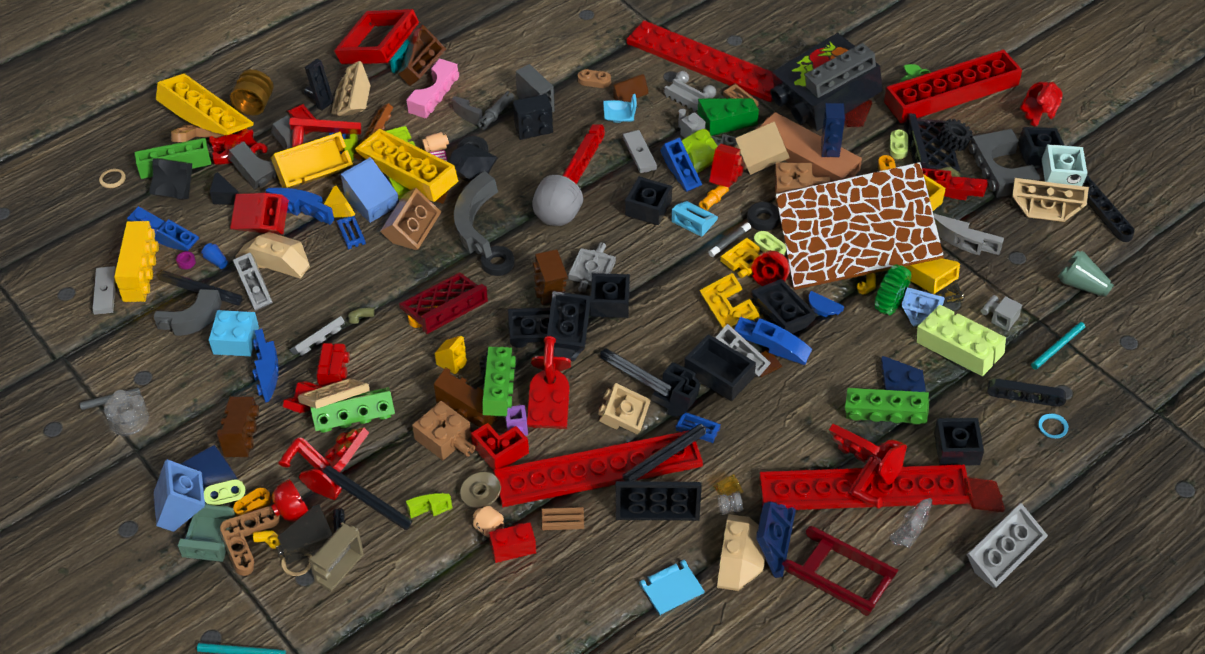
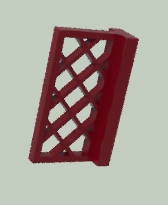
(448, 309)

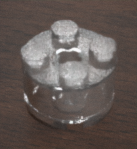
(126, 413)

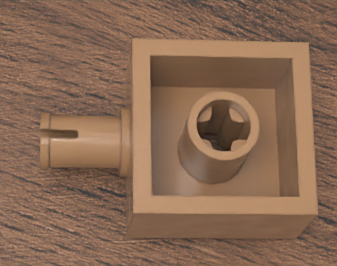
(795, 176)
(443, 431)

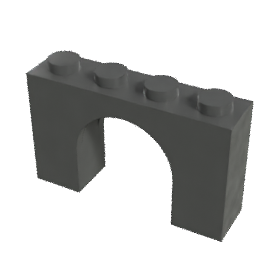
(996, 144)
(254, 169)

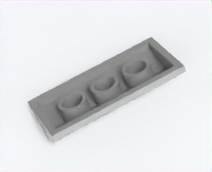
(1006, 546)

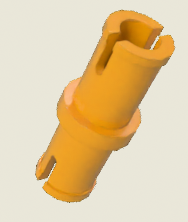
(713, 197)

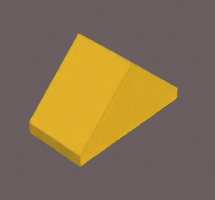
(339, 204)

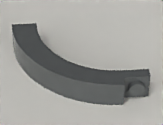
(466, 207)

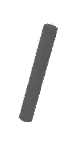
(101, 401)

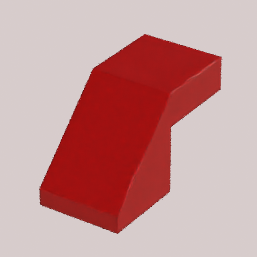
(293, 403)

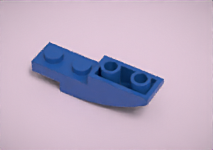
(305, 202)
(166, 232)
(775, 338)
(266, 366)

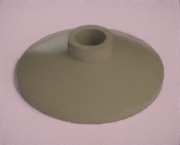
(480, 483)

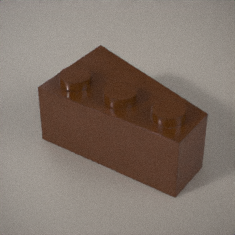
(420, 55)
(549, 275)
(462, 398)
(238, 427)

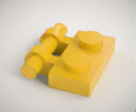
(739, 255)

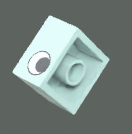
(1064, 165)

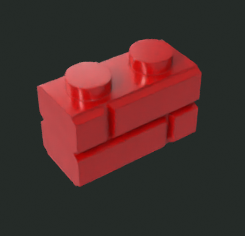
(332, 364)

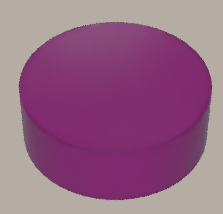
(185, 260)

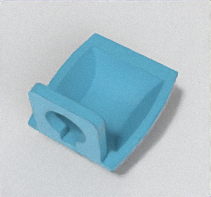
(620, 110)

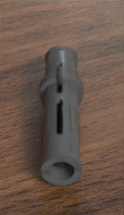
(492, 113)

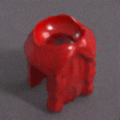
(1047, 101)

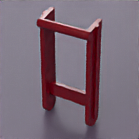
(829, 543)

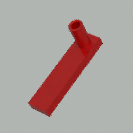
(300, 125)

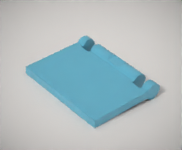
(671, 587)

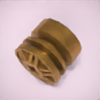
(251, 92)

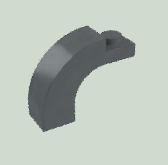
(193, 318)

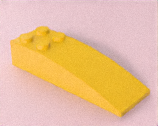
(199, 106)
(409, 164)

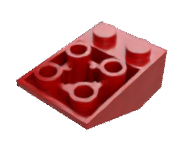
(260, 213)

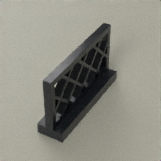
(918, 145)

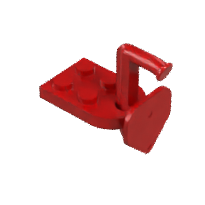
(549, 400)
(336, 457)
(880, 458)

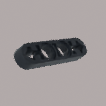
(1049, 395)

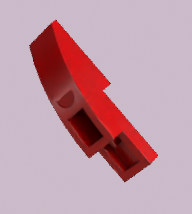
(957, 187)

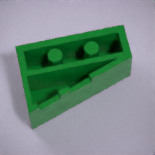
(727, 114)

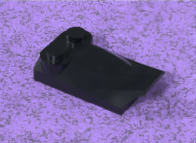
(784, 306)
(568, 323)
(527, 325)

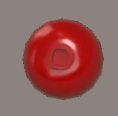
(770, 267)
(288, 502)

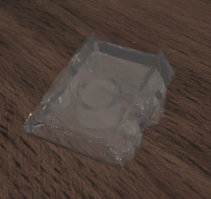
(912, 524)

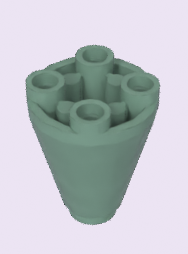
(1085, 275)

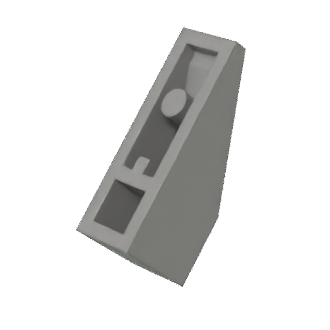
(253, 281)
(737, 342)

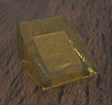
(728, 485)

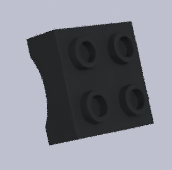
(171, 178)

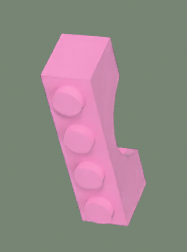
(424, 101)

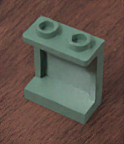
(204, 536)

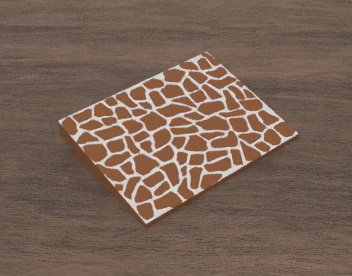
(858, 226)

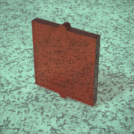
(984, 494)

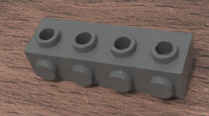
(840, 70)

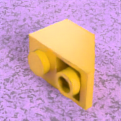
(452, 354)

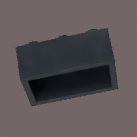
(720, 367)

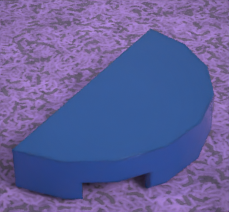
(823, 305)

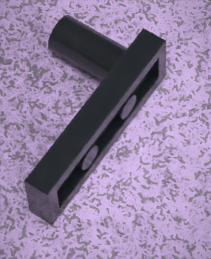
(319, 86)

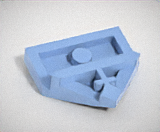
(920, 305)

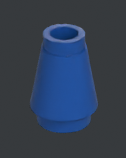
(214, 255)

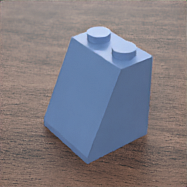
(369, 190)
(177, 495)

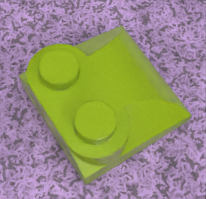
(700, 149)

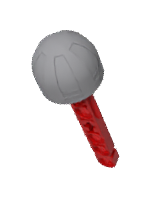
(559, 196)

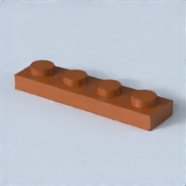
(382, 116)

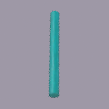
(1058, 345)
(226, 649)

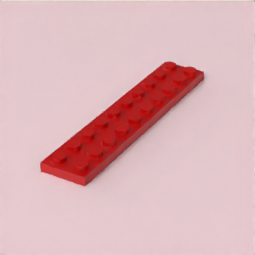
(703, 59)
(589, 469)
(832, 487)

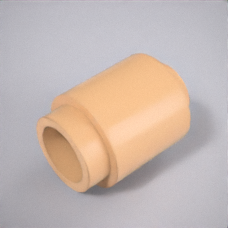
(435, 142)

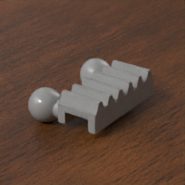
(686, 94)

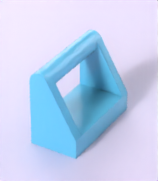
(691, 221)

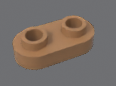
(594, 78)

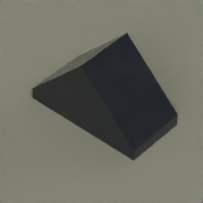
(222, 191)

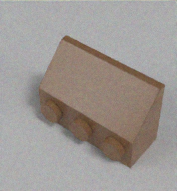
(411, 220)

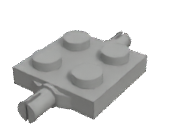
(591, 262)

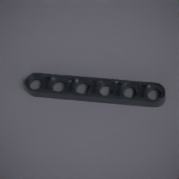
(1112, 212)

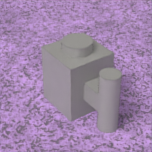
(690, 123)
(1004, 313)

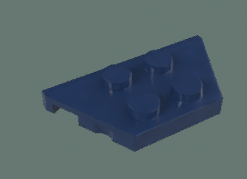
(901, 376)
(775, 534)

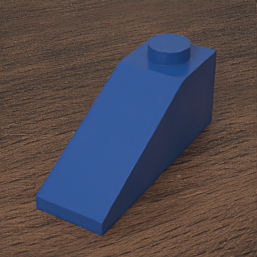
(680, 164)

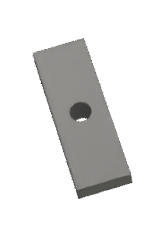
(639, 151)
(104, 290)
(317, 337)

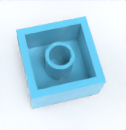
(233, 333)

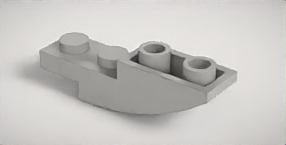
(970, 240)

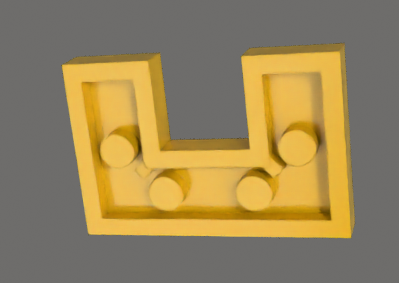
(716, 298)

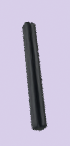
(195, 286)
(636, 372)
(664, 453)
(368, 498)

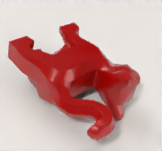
(229, 141)

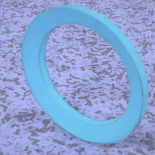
(1057, 417)

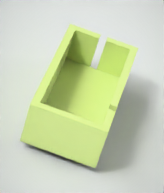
(961, 340)

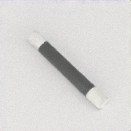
(731, 238)

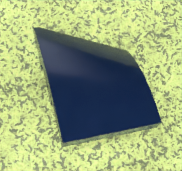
(213, 469)

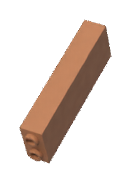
(805, 147)

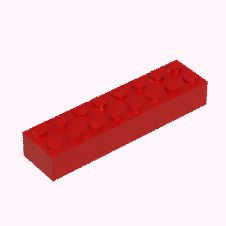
(953, 85)

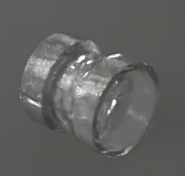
(730, 503)

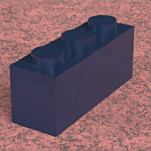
(832, 129)

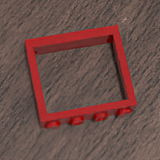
(404, 21)

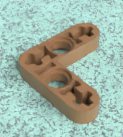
(188, 132)
(238, 536)

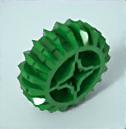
(892, 289)

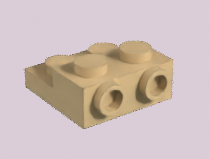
(623, 409)

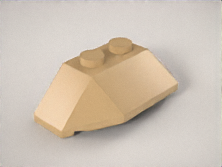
(352, 91)
(1049, 199)
(277, 254)
(740, 554)

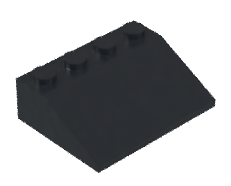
(658, 501)

